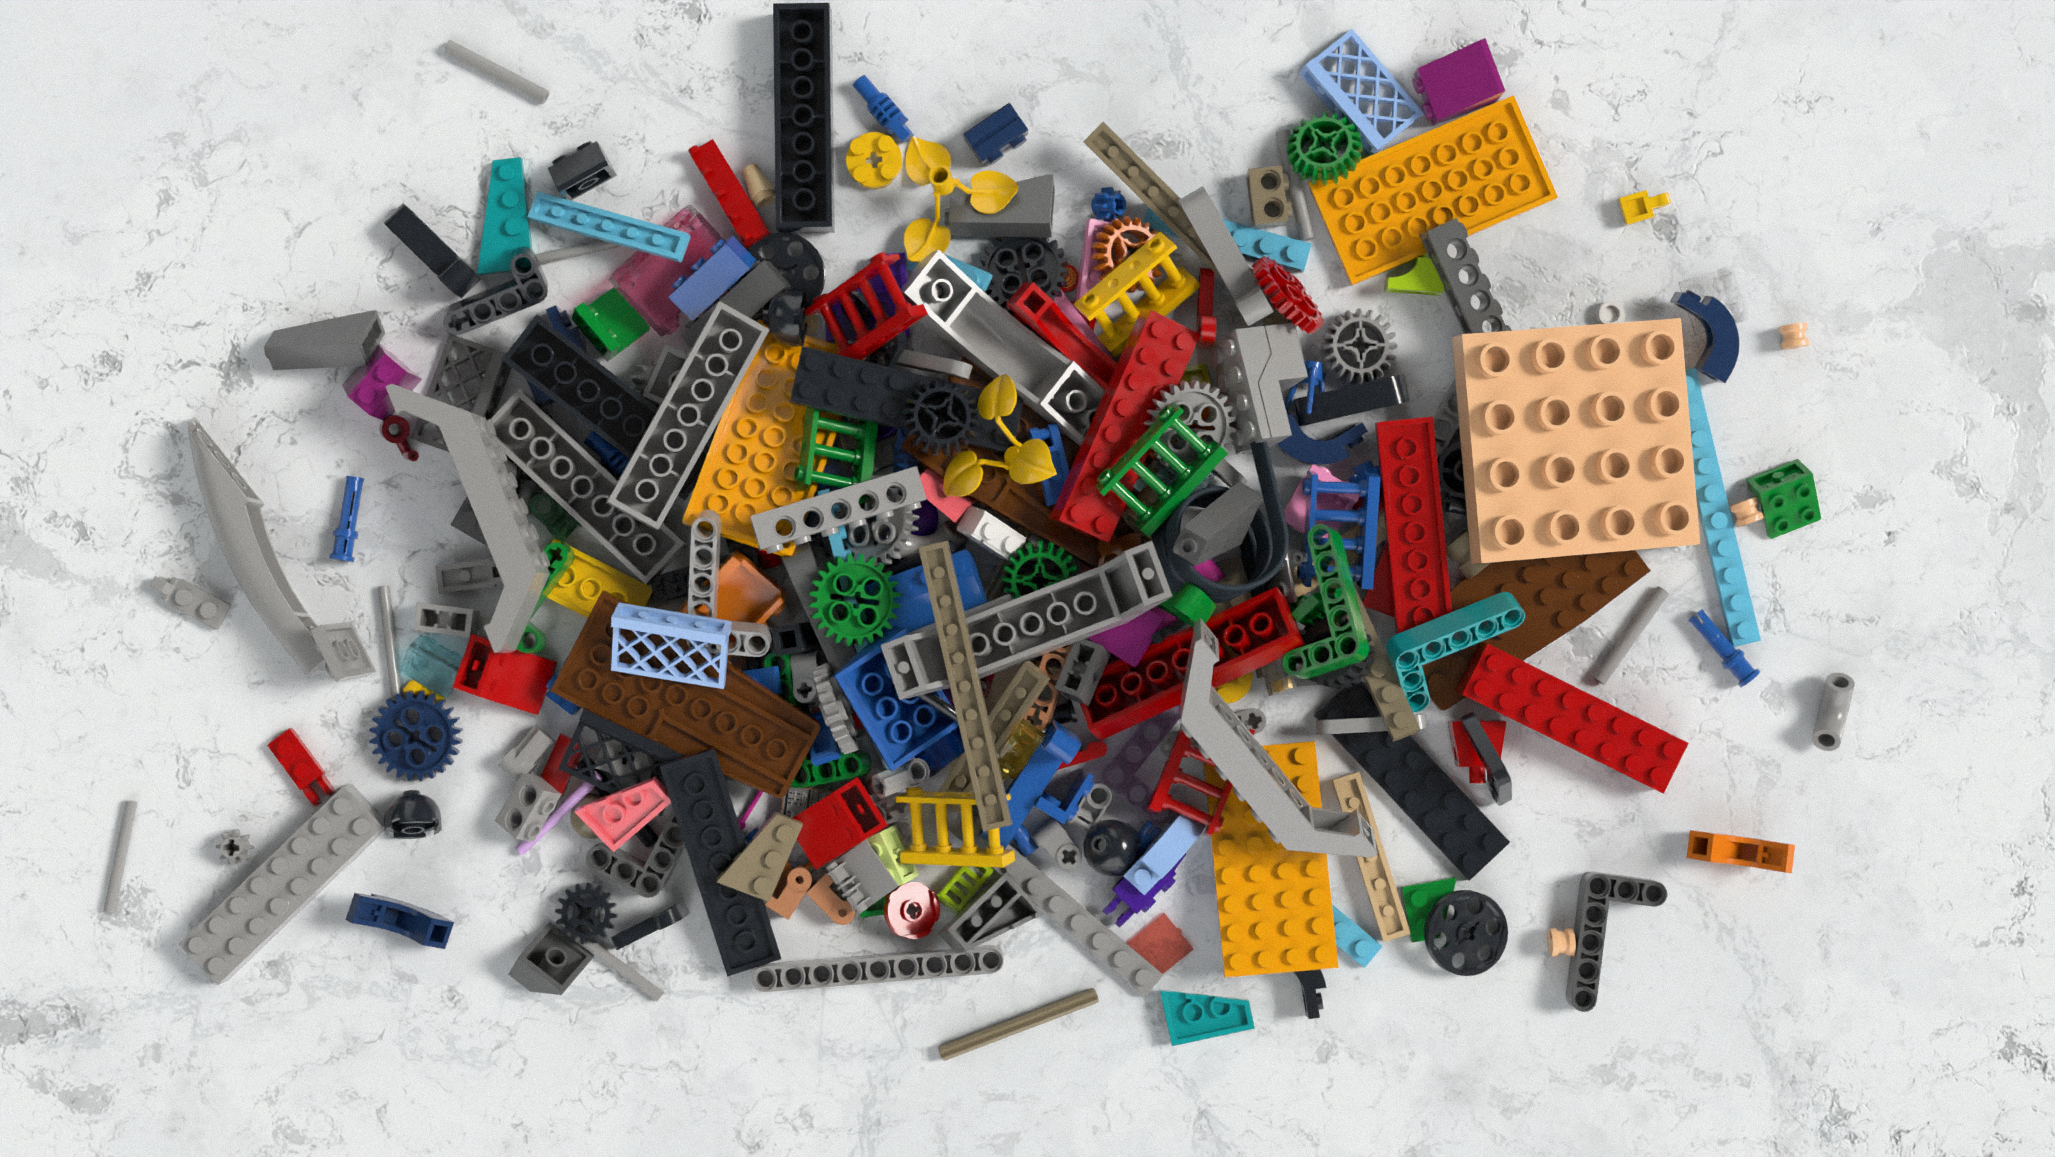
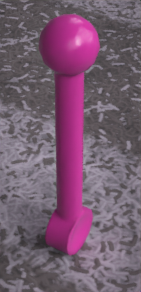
(746, 814)

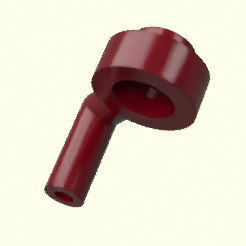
(400, 437)

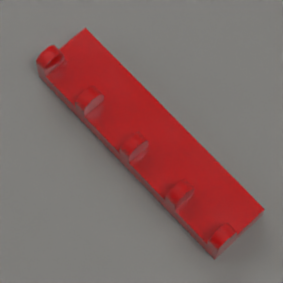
(729, 192)

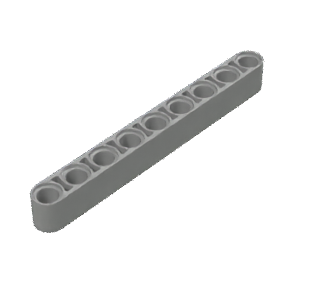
(865, 974)

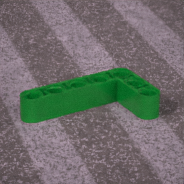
(1334, 609)
(817, 775)

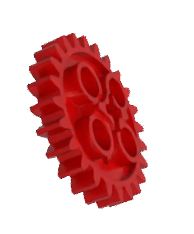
(1287, 295)

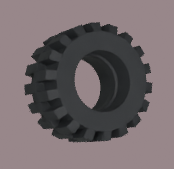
(1343, 676)

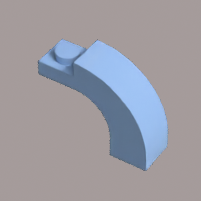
(1164, 852)

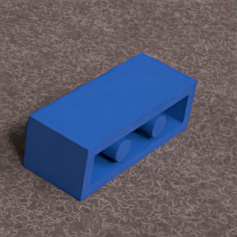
(711, 277)

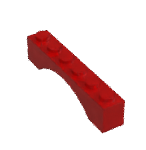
(1056, 329)

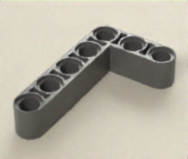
(802, 569)
(640, 869)
(1597, 928)

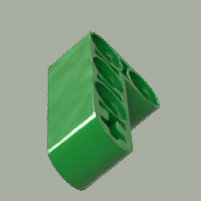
(554, 577)
(1189, 604)

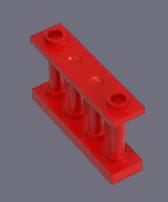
(887, 327)
(1173, 774)

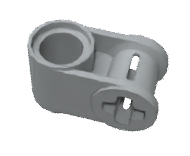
(803, 676)
(1090, 809)
(1055, 840)

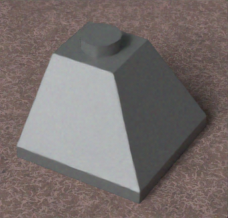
(550, 962)

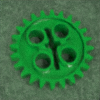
(850, 624)

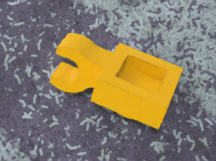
(1640, 207)

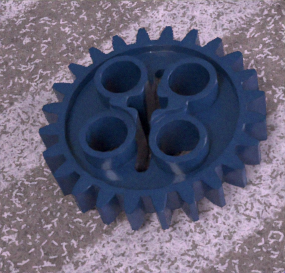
(430, 715)

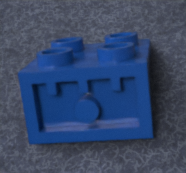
(1067, 808)

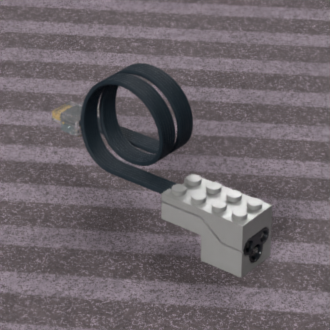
(1253, 373)

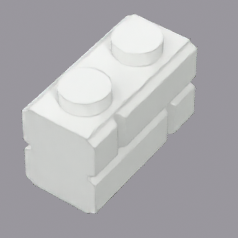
(990, 533)

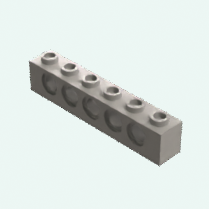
(907, 481)

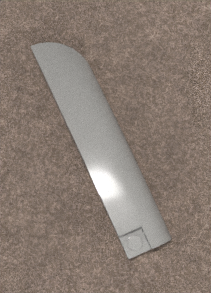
(1002, 345)
(246, 545)

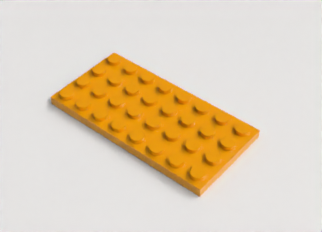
(1467, 170)
(759, 447)
(1269, 898)

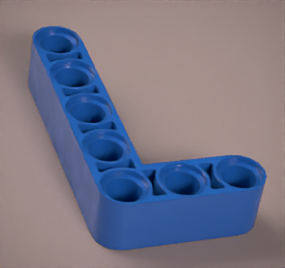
(1056, 747)

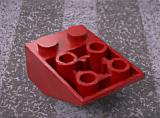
(505, 678)
(838, 823)

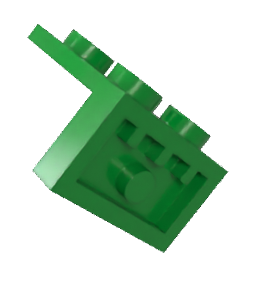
(610, 323)
(1786, 497)

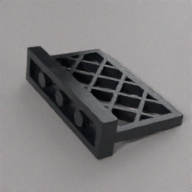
(627, 738)

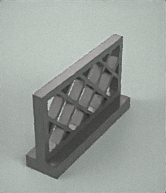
(485, 399)

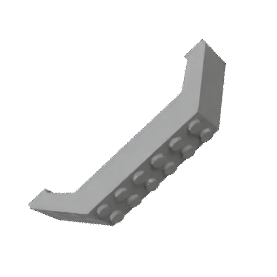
(495, 507)
(1036, 621)
(1254, 772)

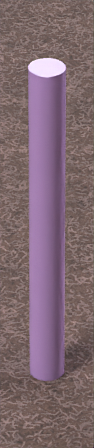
(559, 813)

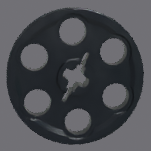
(783, 260)
(1478, 934)

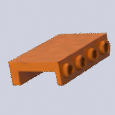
(744, 593)

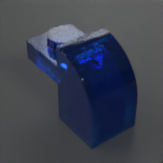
(943, 751)

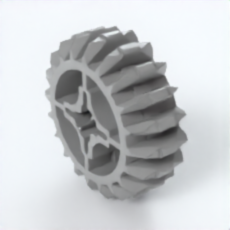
(1345, 347)

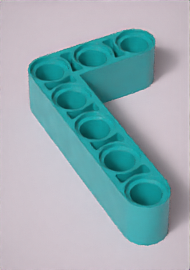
(1445, 636)

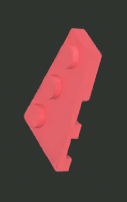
(624, 812)

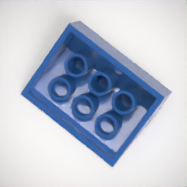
(915, 599)
(895, 726)

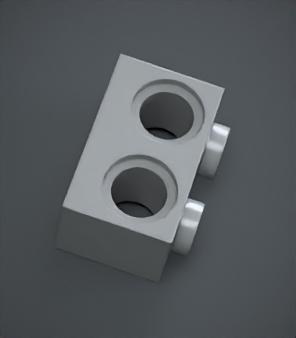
(528, 807)

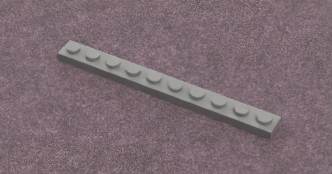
(1069, 913)

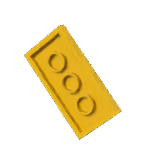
(588, 578)

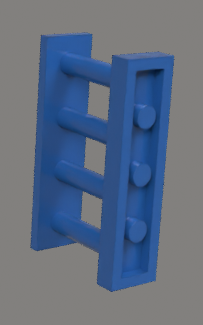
(1365, 516)

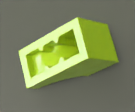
(1420, 280)

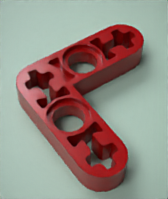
(1205, 320)

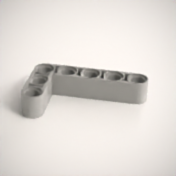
(1226, 256)
(709, 594)

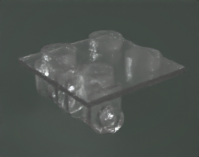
(1721, 285)

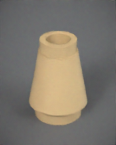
(758, 186)

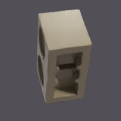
(1261, 197)

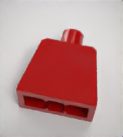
(1464, 752)

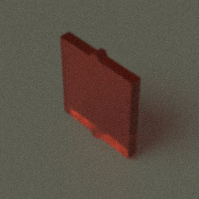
(1161, 944)

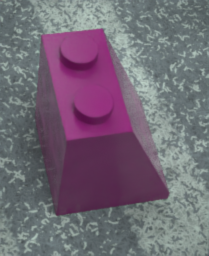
(1458, 83)
(368, 383)

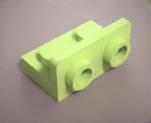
(888, 846)

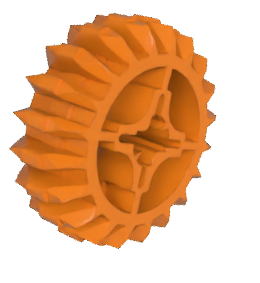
(1112, 239)

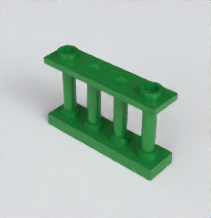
(861, 458)
(1188, 475)

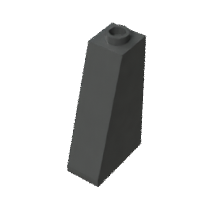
(1024, 216)
(326, 343)
(1219, 525)

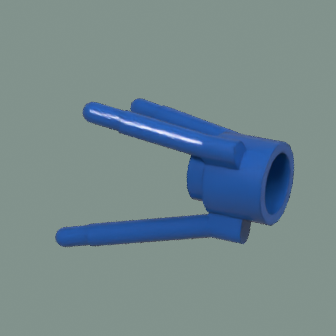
(1315, 377)

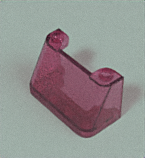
(647, 278)

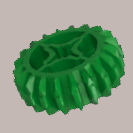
(1323, 162)
(1026, 578)

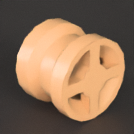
(1794, 336)
(1746, 511)
(1561, 942)

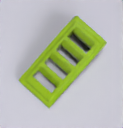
(950, 903)

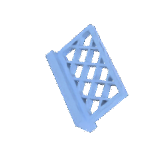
(1340, 102)
(671, 627)

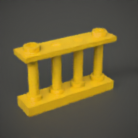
(1135, 268)
(943, 852)

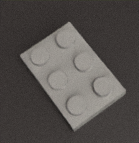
(342, 651)

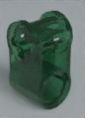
(555, 518)

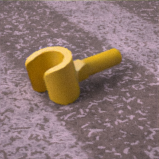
(416, 687)

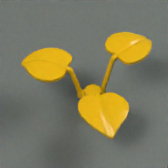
(930, 163)
(1025, 462)

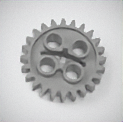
(1194, 400)
(876, 531)
(835, 709)

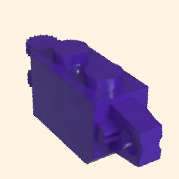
(1134, 898)

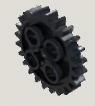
(1048, 265)

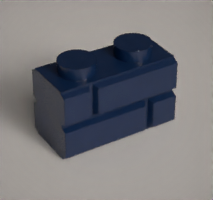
(996, 134)

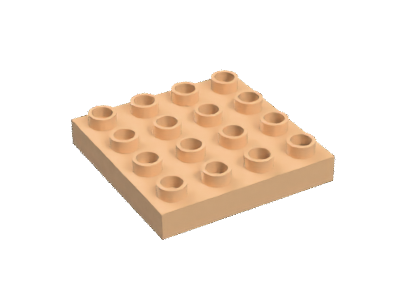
(1575, 440)

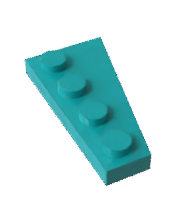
(505, 218)

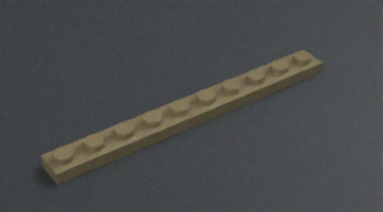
(1155, 195)
(965, 685)

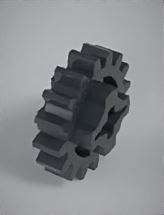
(576, 921)

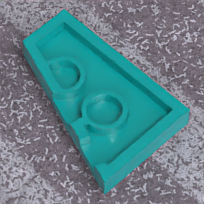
(1202, 1016)

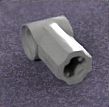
(527, 753)
(891, 782)

